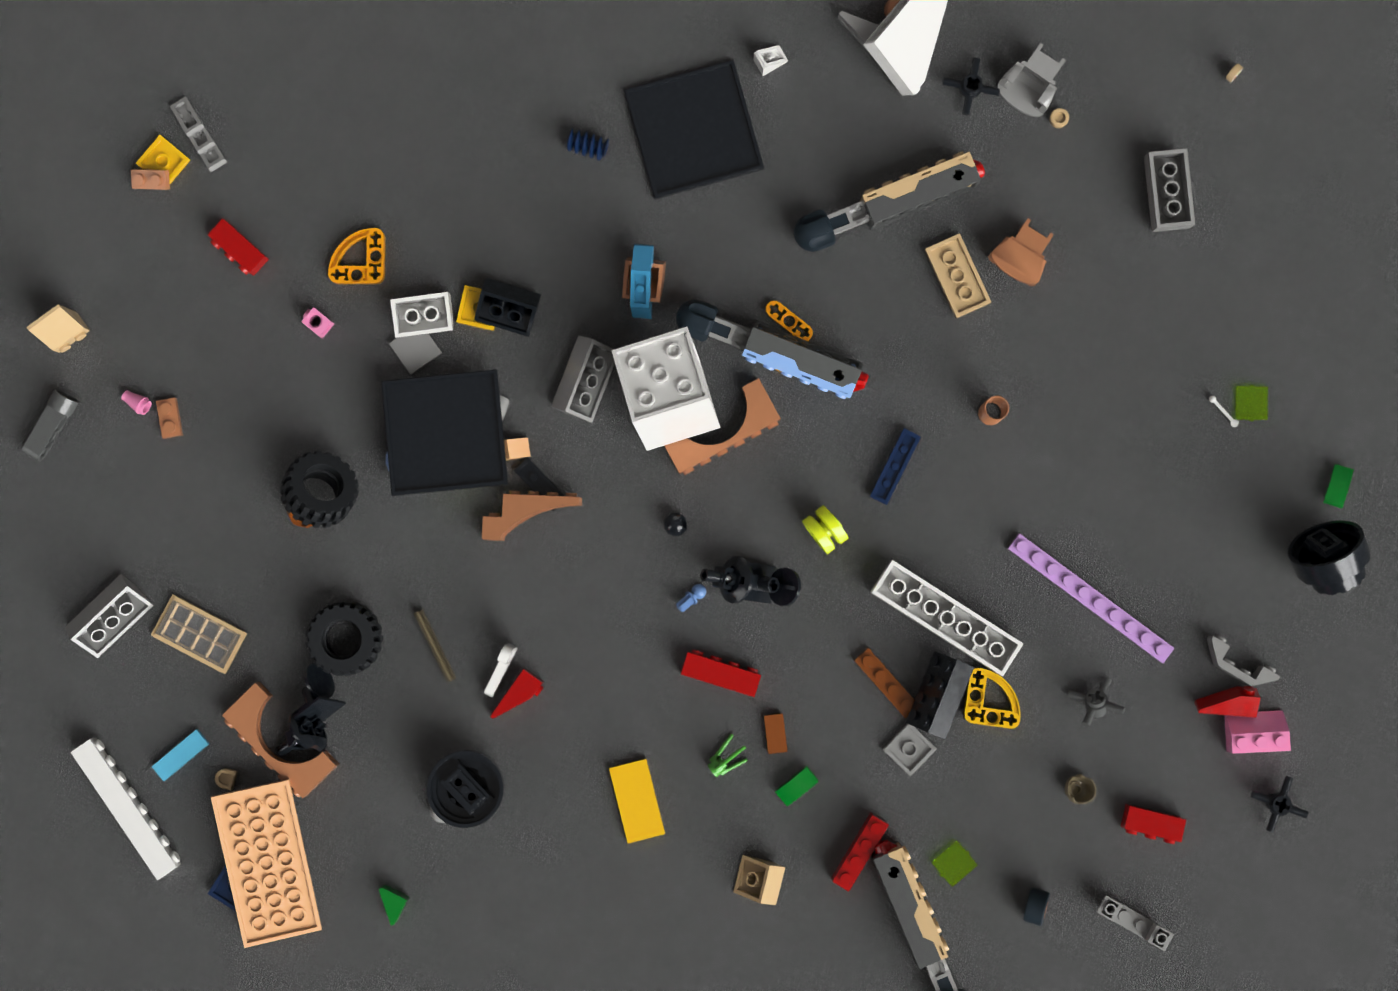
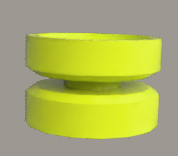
(826, 528)

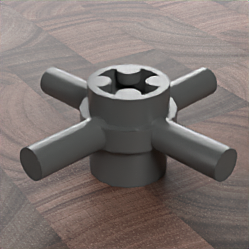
(1096, 702)

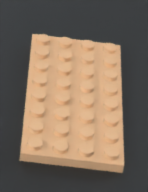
(266, 863)

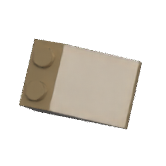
(59, 328)

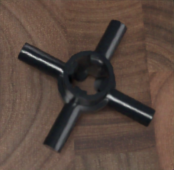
(969, 94)
(1286, 806)

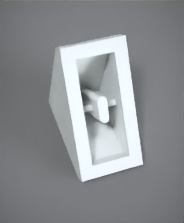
(769, 59)

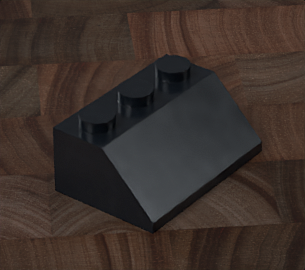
(515, 305)

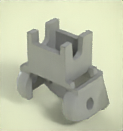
(1031, 83)

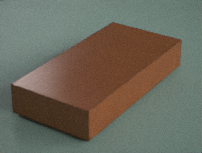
(775, 733)

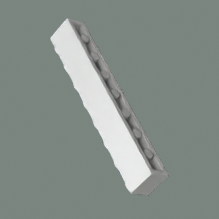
(126, 808)

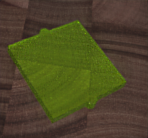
(1251, 403)
(954, 863)

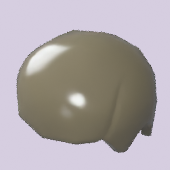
(1080, 789)

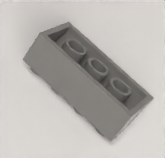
(584, 379)
(108, 616)

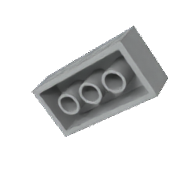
(1169, 190)

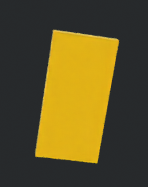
(637, 800)

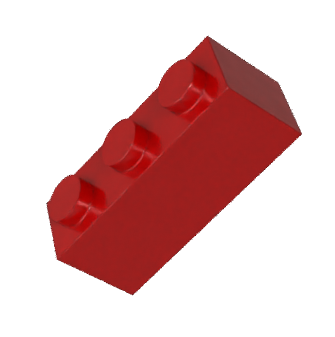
(237, 247)
(1153, 824)

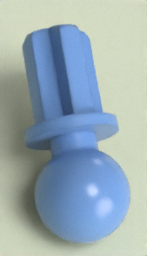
(697, 592)

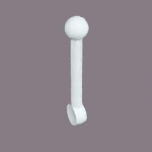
(1234, 422)

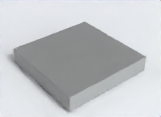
(415, 351)
(909, 749)

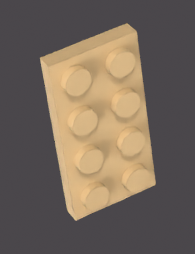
(957, 276)

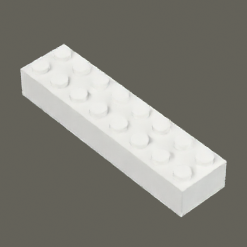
(946, 618)

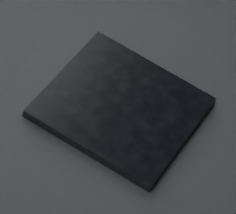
(694, 129)
(444, 432)

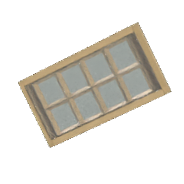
(199, 634)

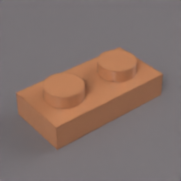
(150, 179)
(169, 418)

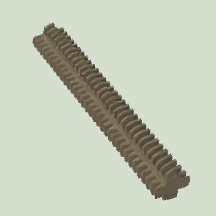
(431, 639)

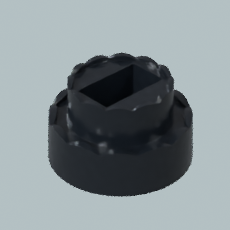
(1330, 556)
(478, 776)

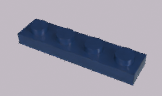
(895, 466)

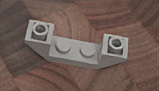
(1219, 648)
(1135, 922)

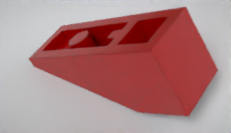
(522, 690)
(1232, 702)

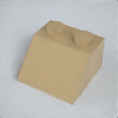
(759, 880)

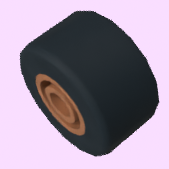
(1036, 906)

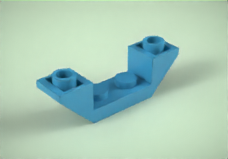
(641, 281)

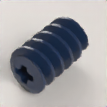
(586, 144)

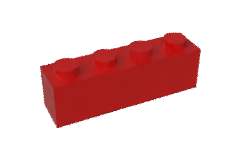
(721, 674)
(859, 852)

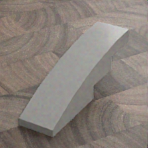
(198, 134)

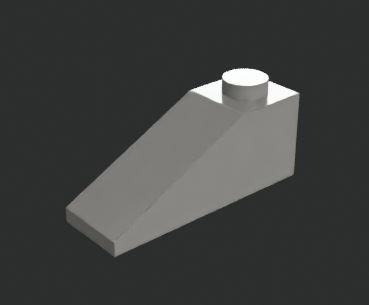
(858, 27)

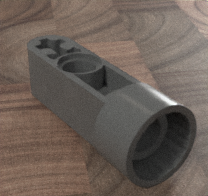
(58, 410)

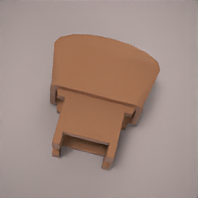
(1022, 255)

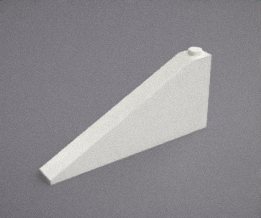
(907, 41)

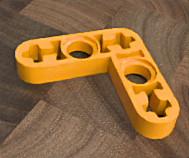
(774, 316)

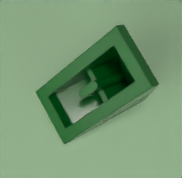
(393, 902)

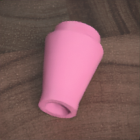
(137, 402)

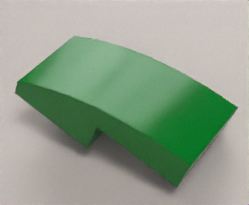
(1338, 486)
(797, 786)

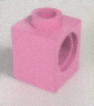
(324, 326)

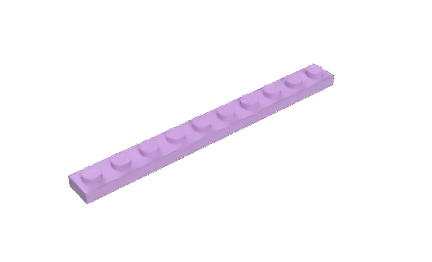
(1090, 598)

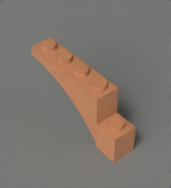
(519, 508)

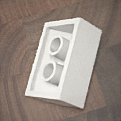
(422, 314)

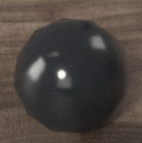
(675, 524)

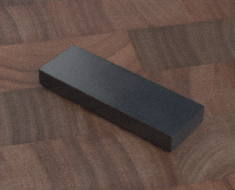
(536, 479)

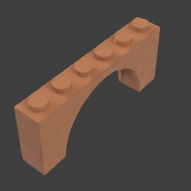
(759, 415)
(246, 719)

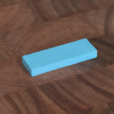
(180, 755)

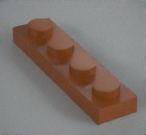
(885, 682)

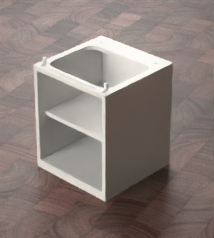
(665, 388)

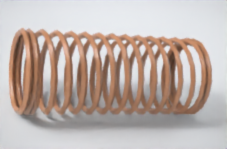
(1002, 404)

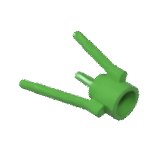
(718, 766)

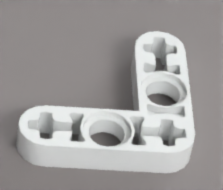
(504, 658)

